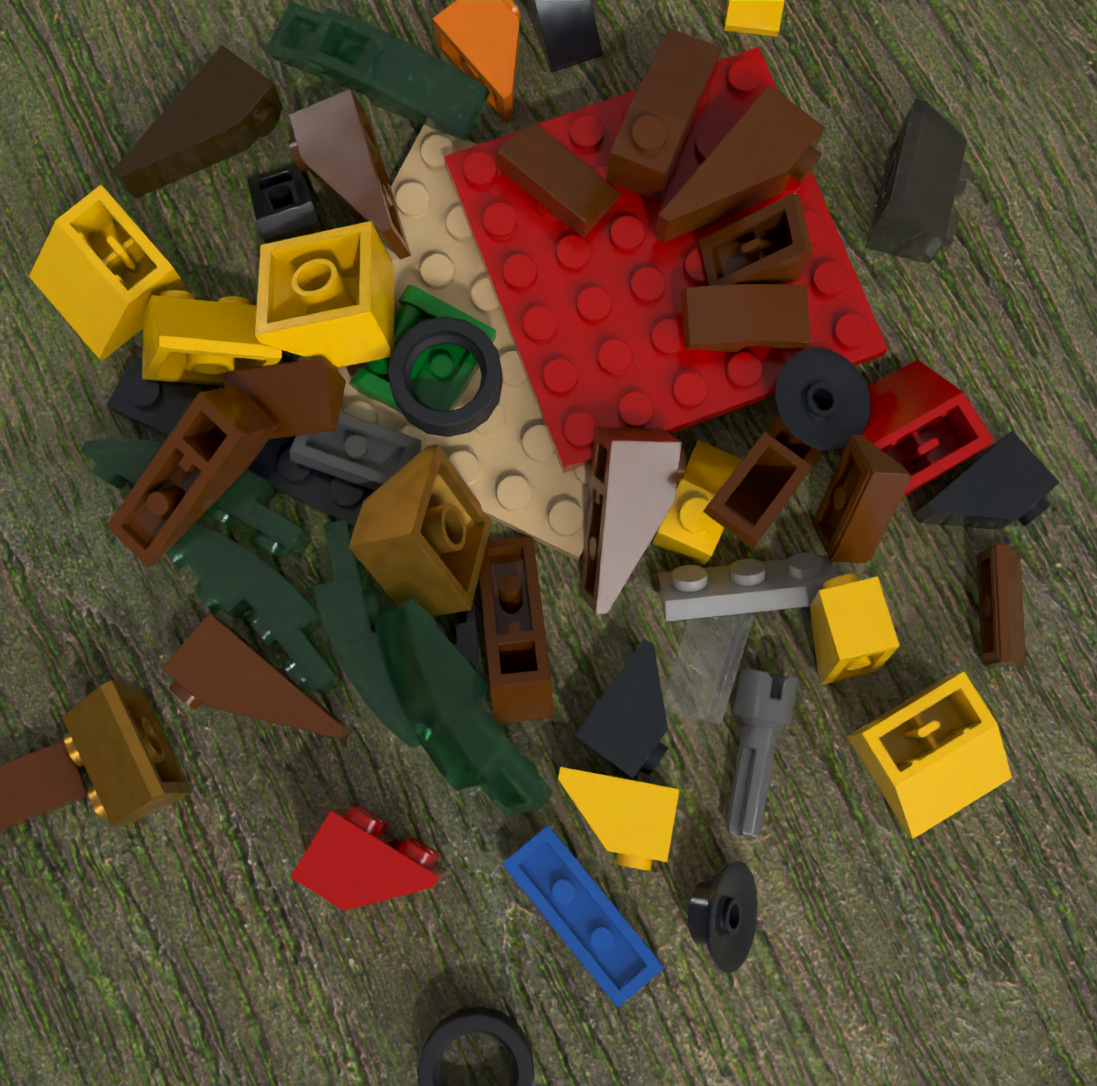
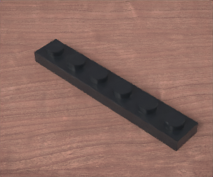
(162, 405)

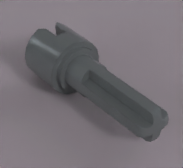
(764, 706)

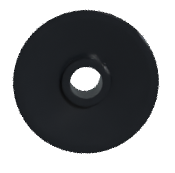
(837, 389)
(725, 916)

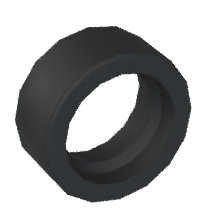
(435, 333)
(473, 1021)

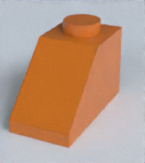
(485, 45)

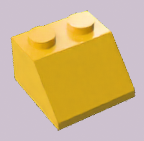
(328, 296)
(200, 338)

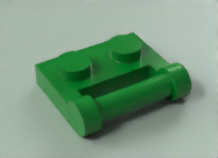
(439, 372)

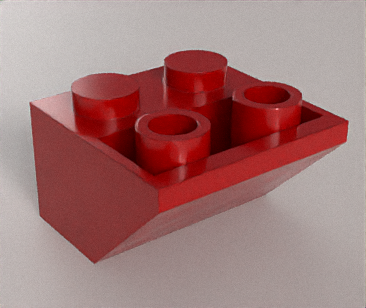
(923, 424)
(360, 864)

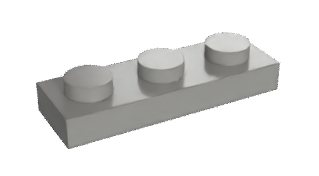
(743, 586)

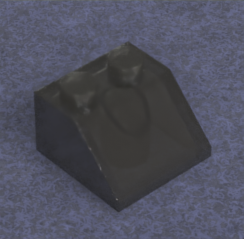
(919, 187)

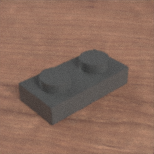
(356, 451)

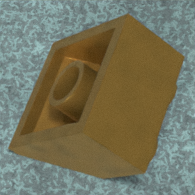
(424, 535)
(123, 753)

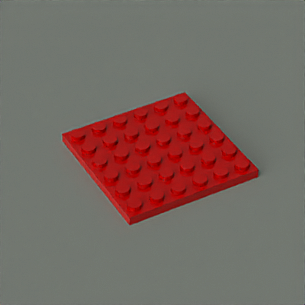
(605, 310)

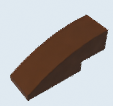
(762, 483)

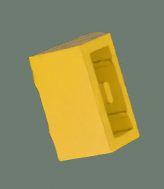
(101, 272)
(934, 753)

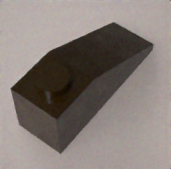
(206, 123)

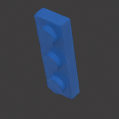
(583, 916)

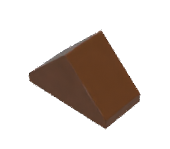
(761, 247)

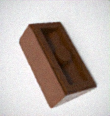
(556, 178)
(297, 394)
(859, 502)
(1001, 607)

